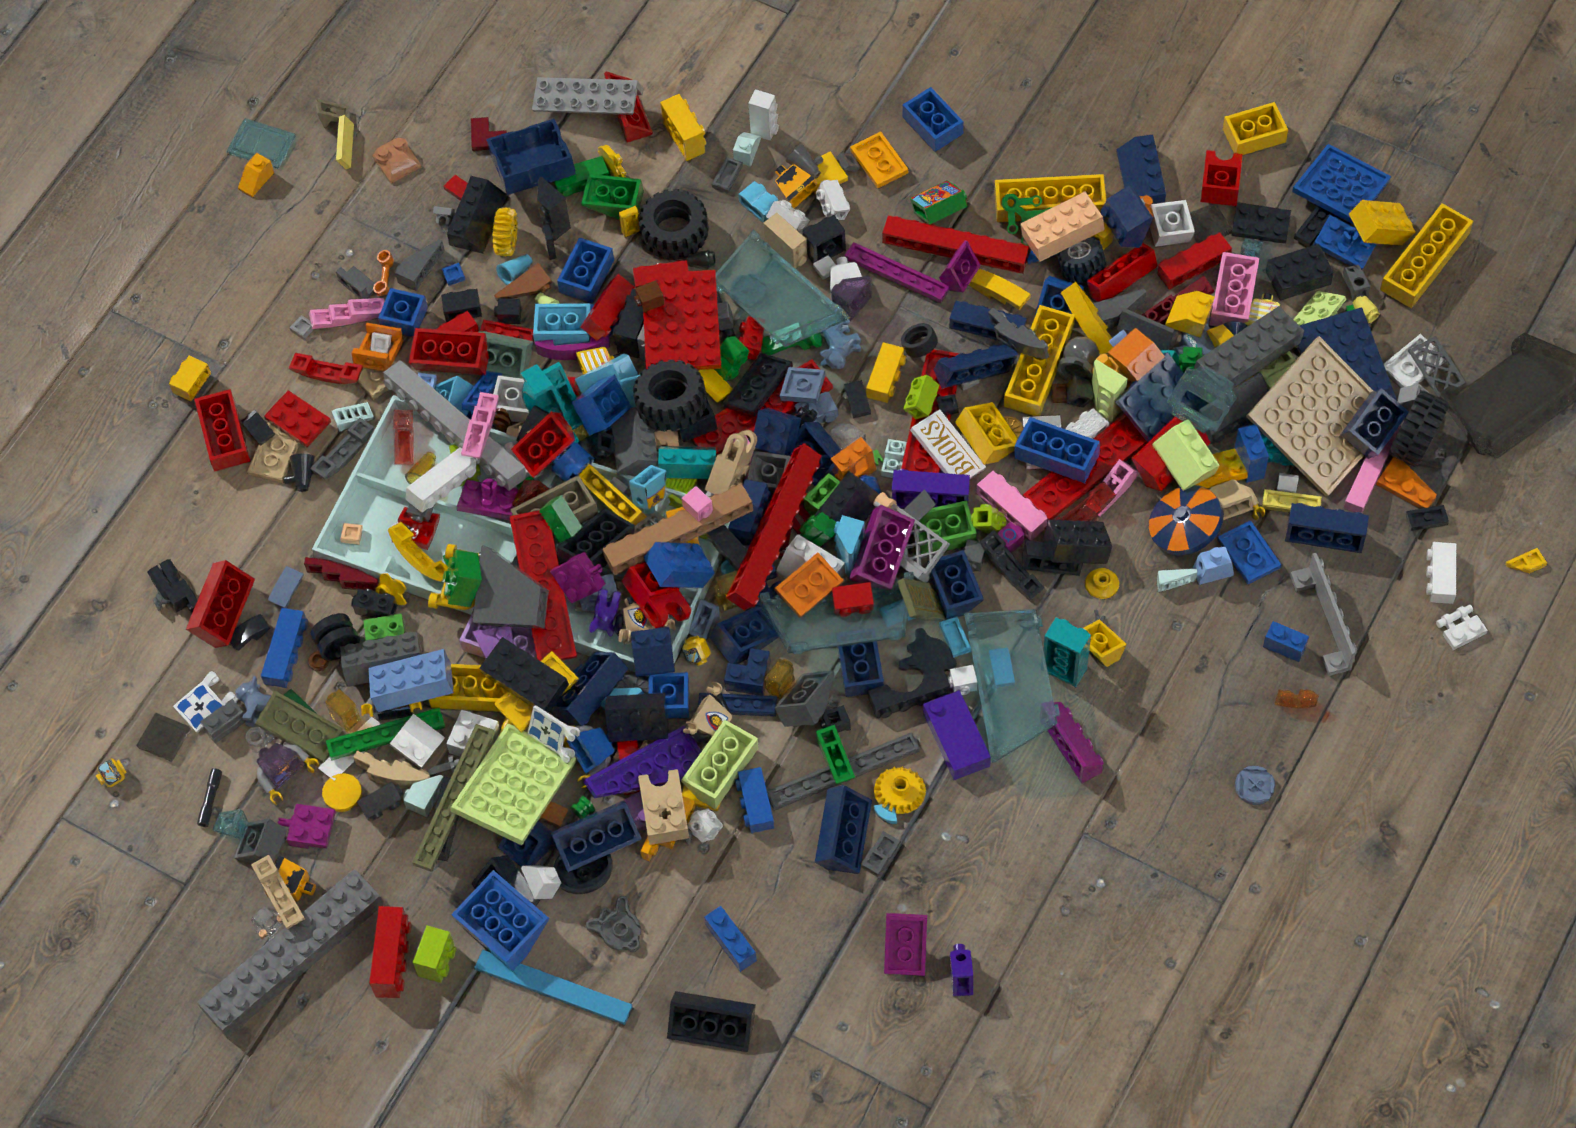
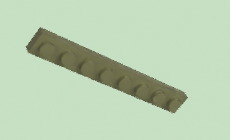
(443, 818)

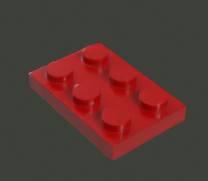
(297, 418)

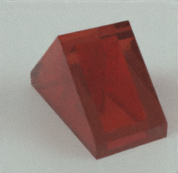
(529, 490)

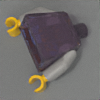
(279, 765)

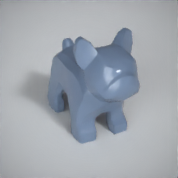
(839, 345)
(253, 699)

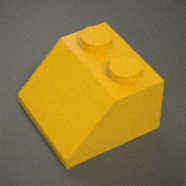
(1191, 312)
(1105, 643)

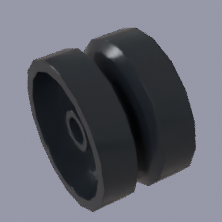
(332, 634)

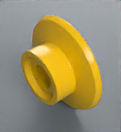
(1102, 589)

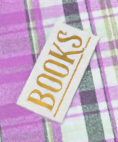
(947, 446)

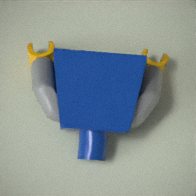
(591, 750)

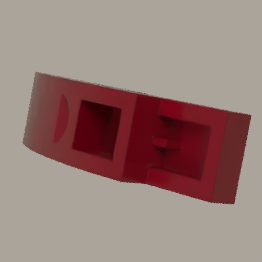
(1161, 311)

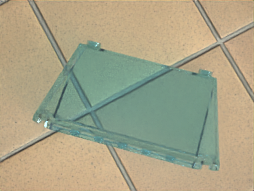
(776, 293)
(823, 629)
(1011, 678)

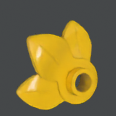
(393, 587)

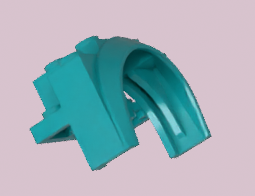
(550, 392)

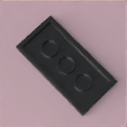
(757, 384)

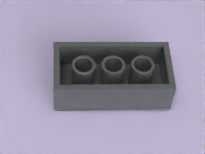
(359, 657)

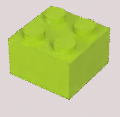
(434, 954)

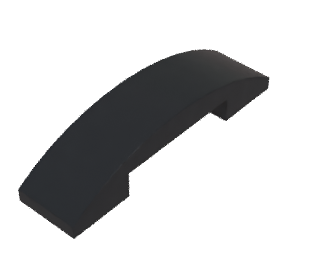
(1009, 566)

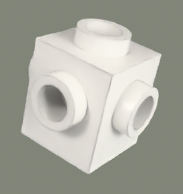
(704, 825)

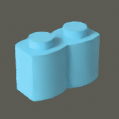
(757, 200)

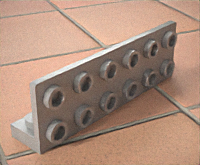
(586, 95)
(1315, 577)

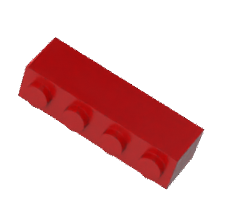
(1193, 261)
(1122, 273)
(607, 308)

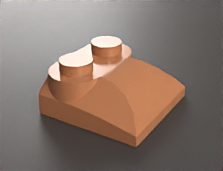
(396, 159)

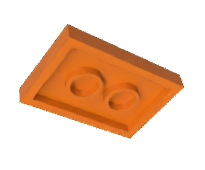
(808, 585)

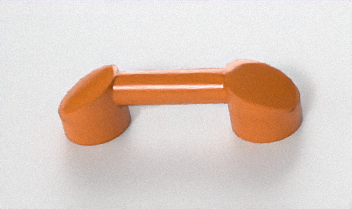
(386, 260)

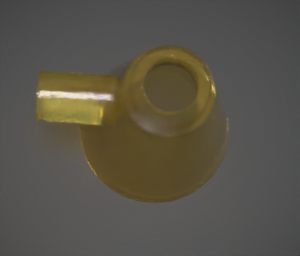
(424, 464)

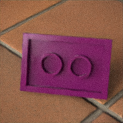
(486, 499)
(905, 944)

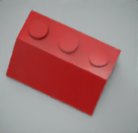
(544, 443)

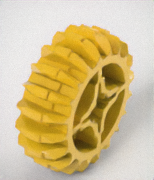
(505, 232)

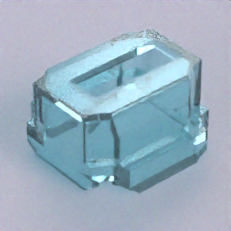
(1208, 386)

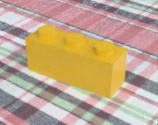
(885, 372)

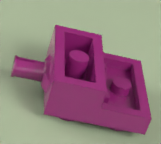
(578, 577)
(309, 826)

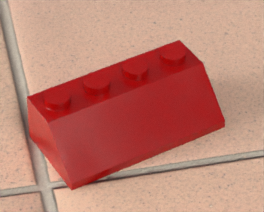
(449, 351)
(1151, 466)

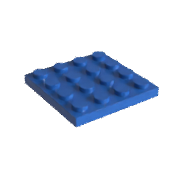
(1340, 182)

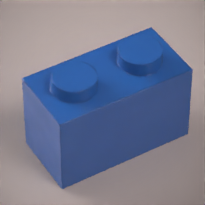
(1285, 641)

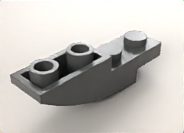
(1017, 338)

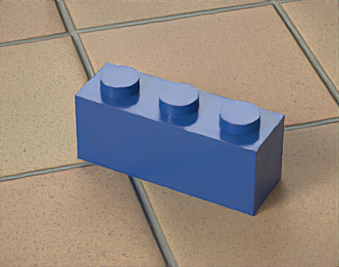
(755, 800)
(730, 938)

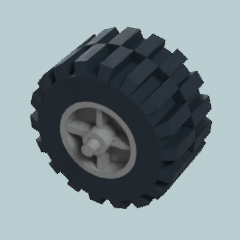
(1082, 260)

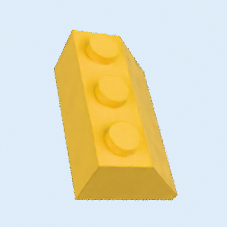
(987, 432)

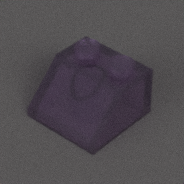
(852, 294)

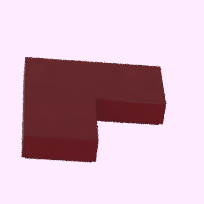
(481, 132)

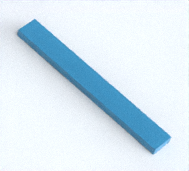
(555, 988)

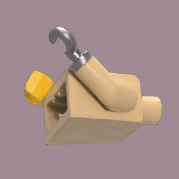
(1237, 499)

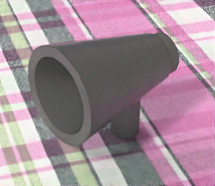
(802, 159)

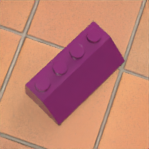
(882, 548)
(1074, 746)

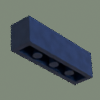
(976, 320)

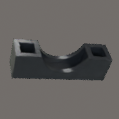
(888, 701)

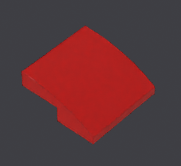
(426, 530)

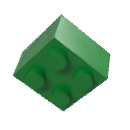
(462, 578)

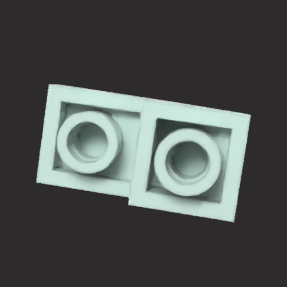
(893, 457)

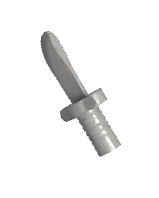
(443, 767)

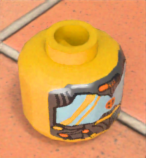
(696, 650)
(110, 772)

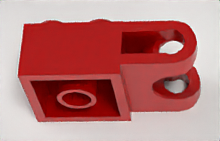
(1221, 179)
(655, 600)

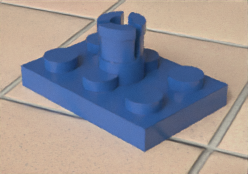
(1344, 243)

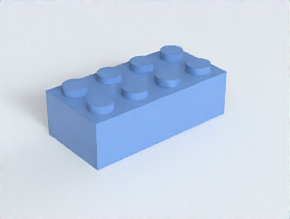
(410, 680)

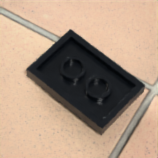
(1261, 223)

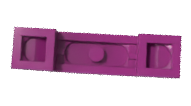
(568, 352)

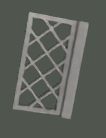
(908, 562)

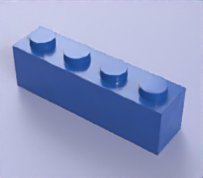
(284, 648)

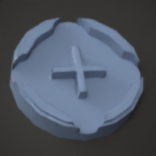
(1254, 785)

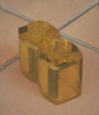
(780, 678)

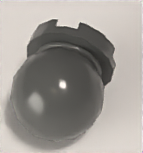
(1078, 358)

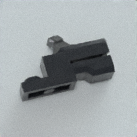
(170, 588)

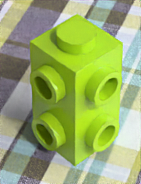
(921, 397)
(988, 519)

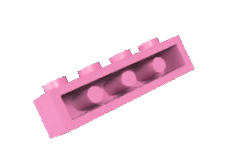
(1010, 502)

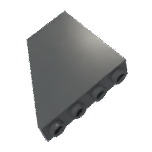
(508, 594)

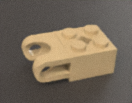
(733, 463)
(664, 803)

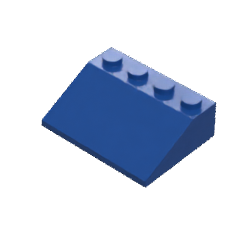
(501, 920)

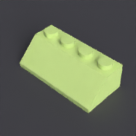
(719, 763)

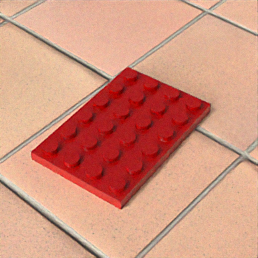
(686, 323)

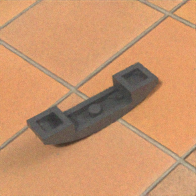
(344, 451)

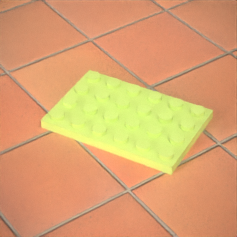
(512, 785)

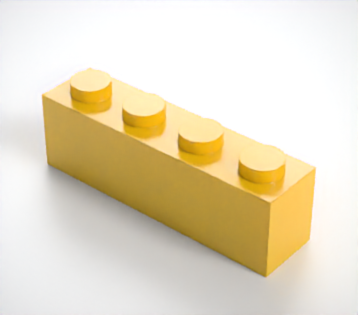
(611, 495)

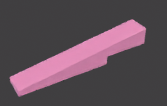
(1367, 479)

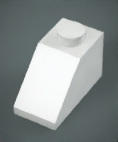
(541, 880)

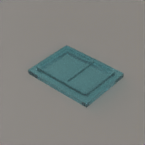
(261, 139)

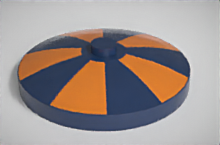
(1186, 520)

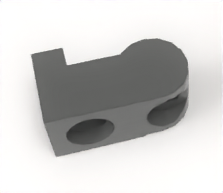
(1356, 281)

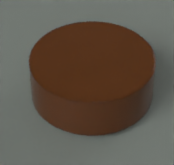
(316, 662)

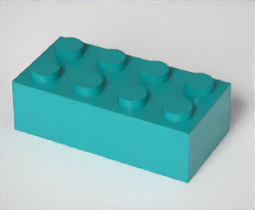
(1066, 651)

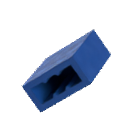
(1252, 452)

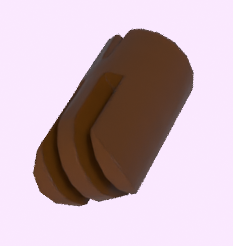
(501, 420)

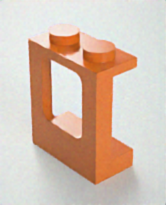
(374, 359)
(856, 458)

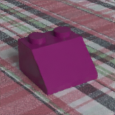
(960, 268)

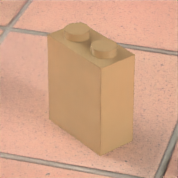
(785, 240)

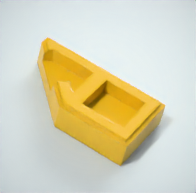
(1527, 562)

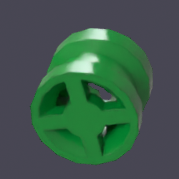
(583, 808)

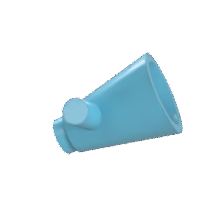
(513, 268)

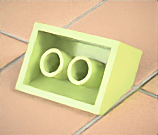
(1107, 387)
(1186, 455)

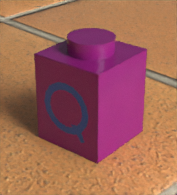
(1012, 536)

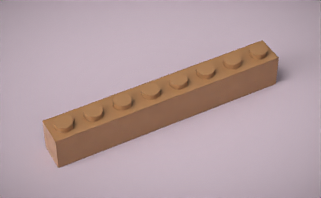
(677, 529)

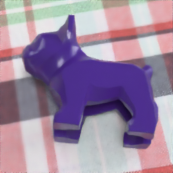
(605, 612)

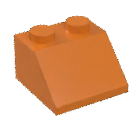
(1135, 355)

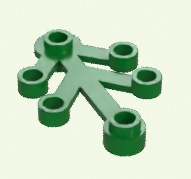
(1025, 215)

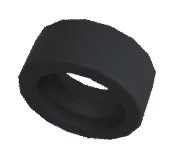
(925, 346)

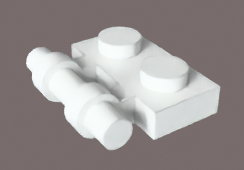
(1464, 632)

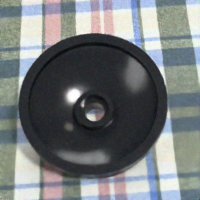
(577, 883)

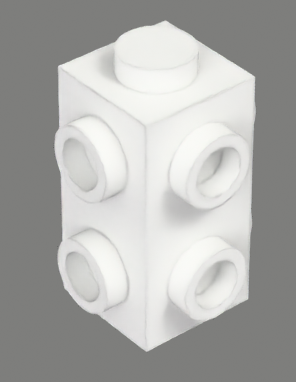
(832, 199)
(793, 217)

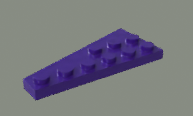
(654, 760)

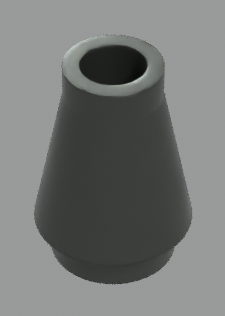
(703, 259)

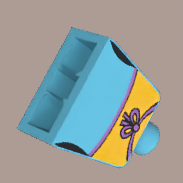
(648, 488)

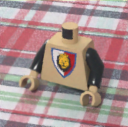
(633, 619)
(708, 716)

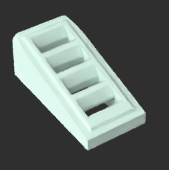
(351, 410)
(1173, 578)

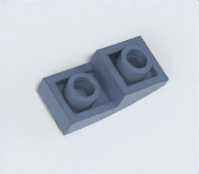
(285, 586)

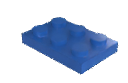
(1249, 552)

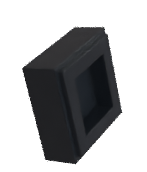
(948, 404)

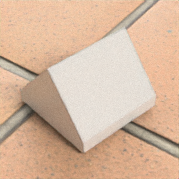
(1287, 482)

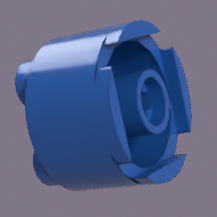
(571, 462)

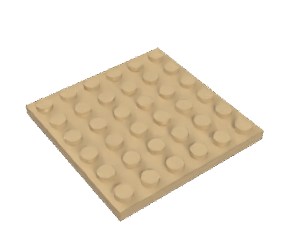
(1309, 413)

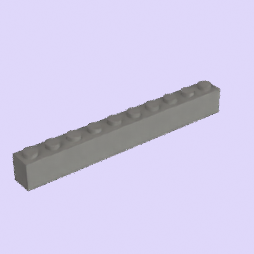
(451, 423)

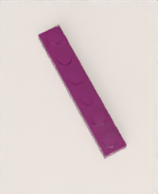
(897, 272)

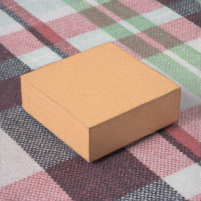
(351, 533)

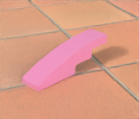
(345, 314)
(480, 425)

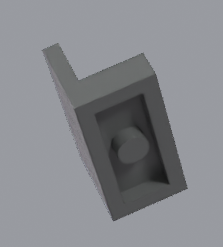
(356, 282)

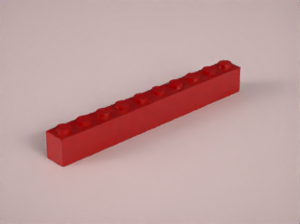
(773, 527)

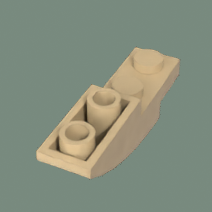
(384, 773)

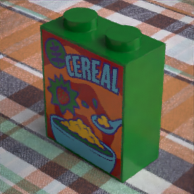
(938, 202)

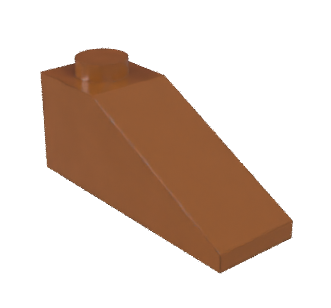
(529, 283)

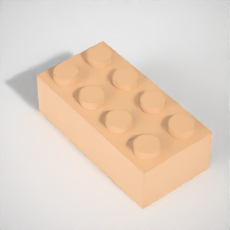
(1062, 226)

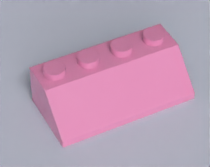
(1234, 289)

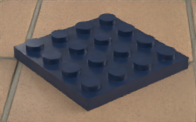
(1147, 398)

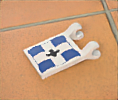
(201, 702)
(552, 732)

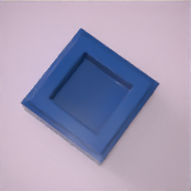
(453, 274)

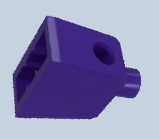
(961, 971)

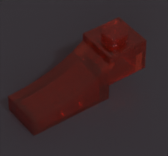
(403, 437)

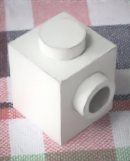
(963, 679)

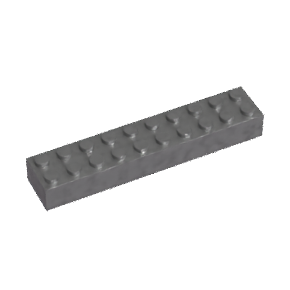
(290, 953)

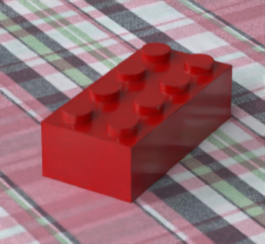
(222, 430)
(220, 604)
(390, 952)

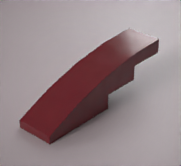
(347, 576)

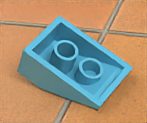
(620, 366)

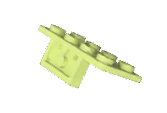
(1319, 307)

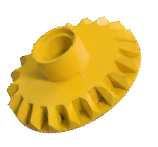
(905, 799)

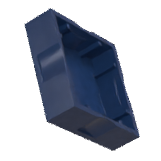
(531, 154)

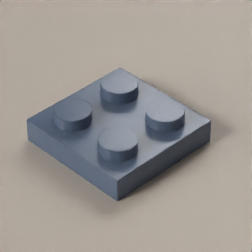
(802, 385)

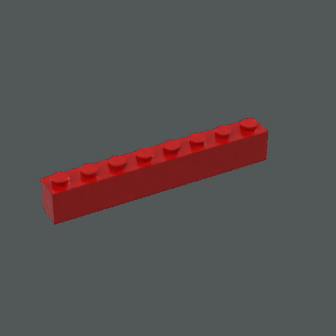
(946, 241)

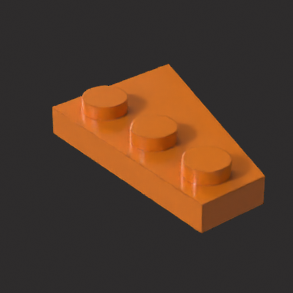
(1406, 484)

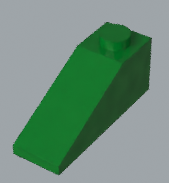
(834, 754)

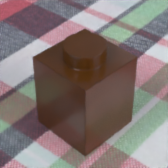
(649, 296)

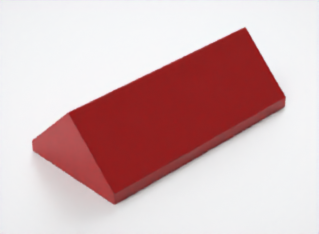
(635, 125)

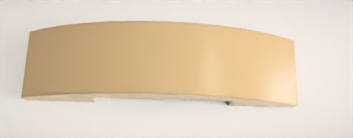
(277, 892)

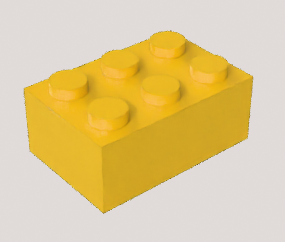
(683, 127)
(1255, 129)
(1382, 222)

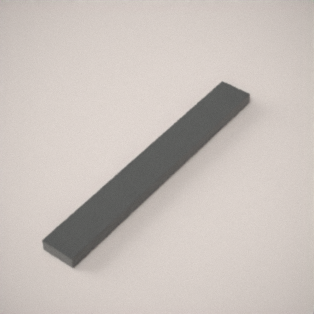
(860, 764)

